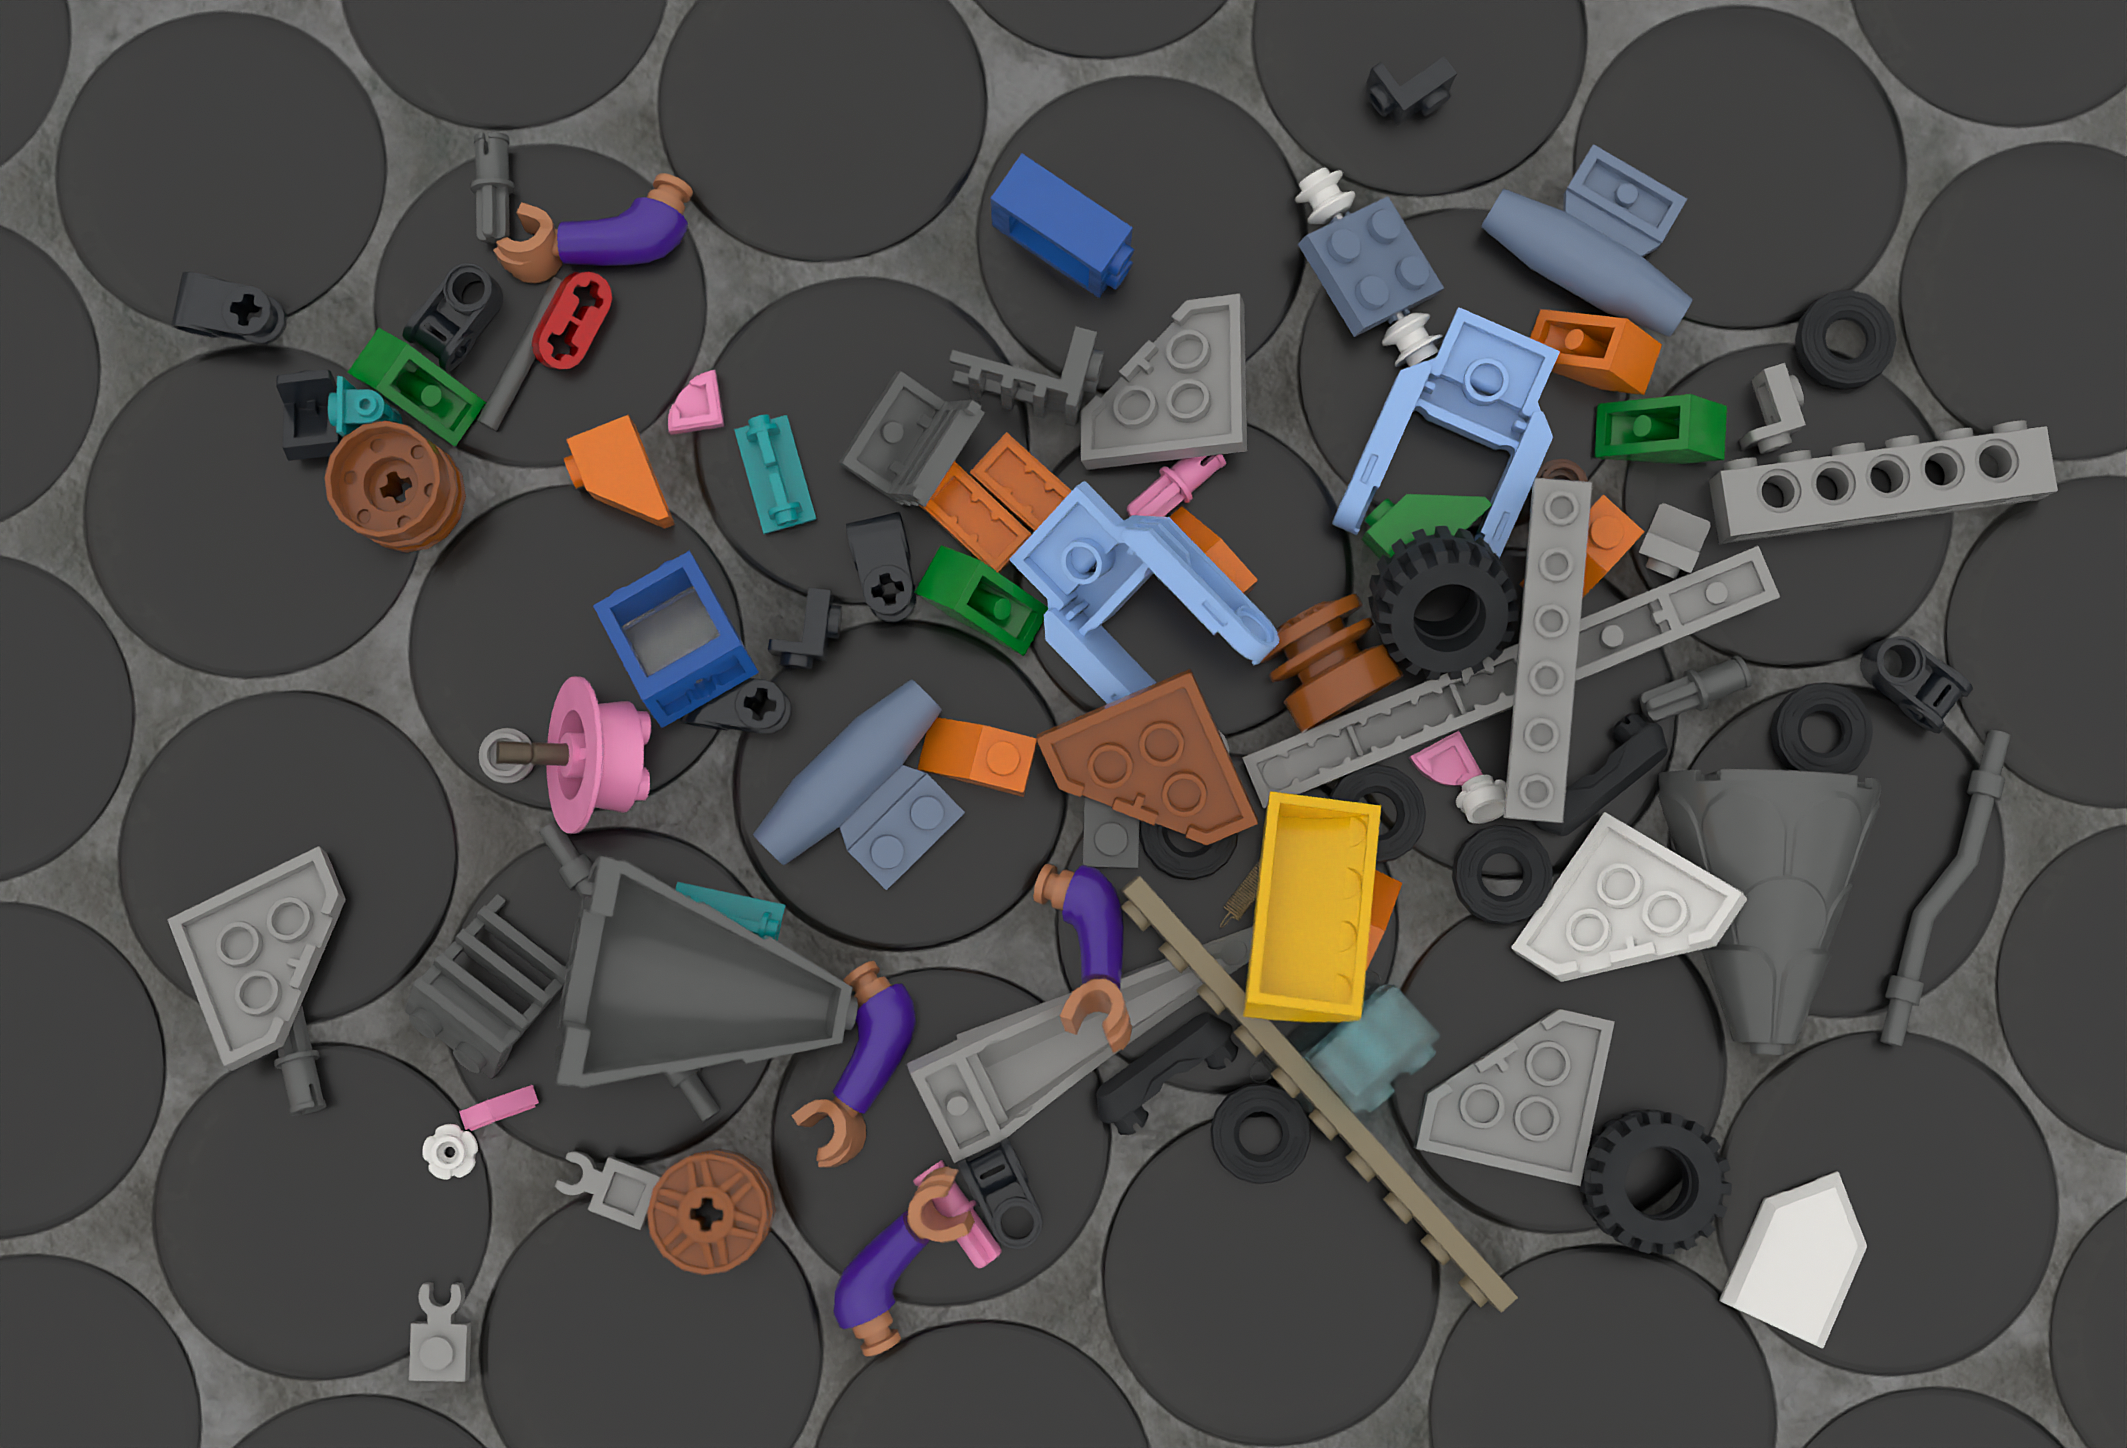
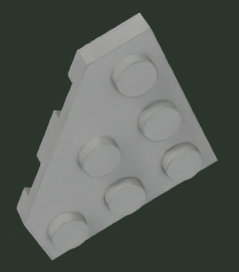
(1175, 394)
(258, 952)
(1525, 1101)

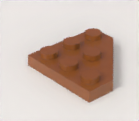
(1154, 761)

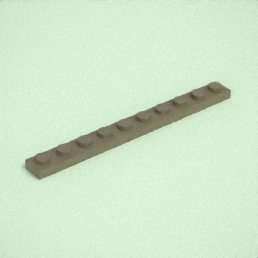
(1330, 1112)

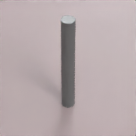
(516, 367)

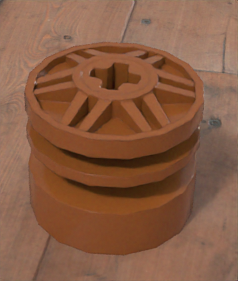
(369, 473)
(1329, 662)
(736, 1188)

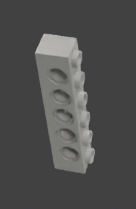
(2022, 476)
(1547, 650)

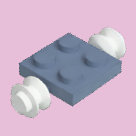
(1369, 266)

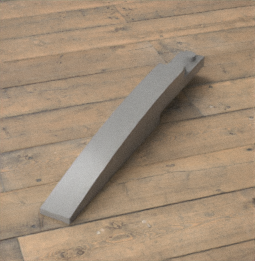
(1450, 705)

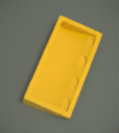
(1312, 910)

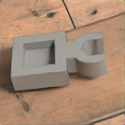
(618, 1190)
(440, 1344)

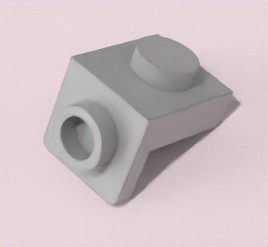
(1780, 403)
(1674, 540)

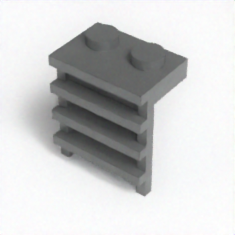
(1062, 395)
(910, 440)
(467, 1013)

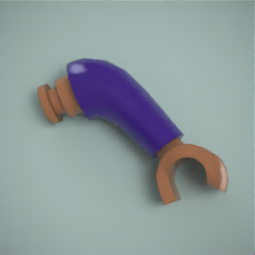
(636, 236)
(1097, 916)
(884, 1033)
(868, 1281)

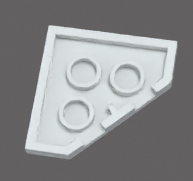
(1625, 906)

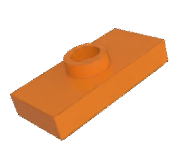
(1020, 482)
(976, 519)

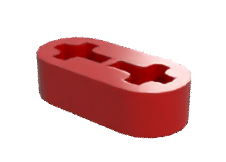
(582, 327)

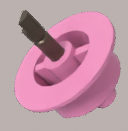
(590, 755)

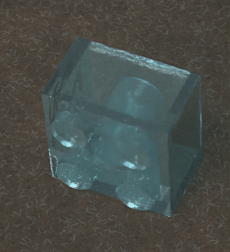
(1367, 1054)

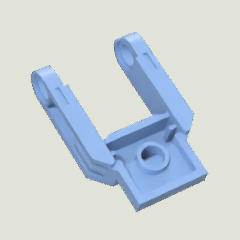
(1476, 386)
(1094, 563)

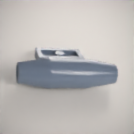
(1599, 240)
(862, 787)

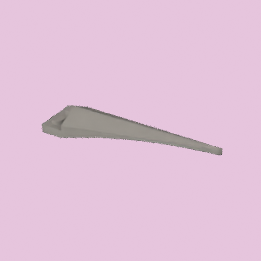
(1022, 1062)

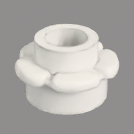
(1482, 799)
(465, 1151)

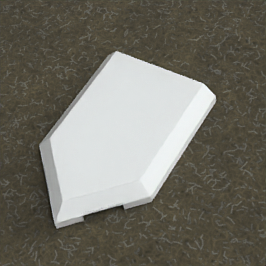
(1799, 1260)

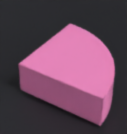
(697, 406)
(1447, 761)
(499, 1108)

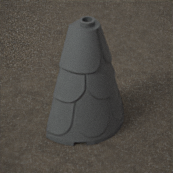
(1793, 855)
(682, 987)

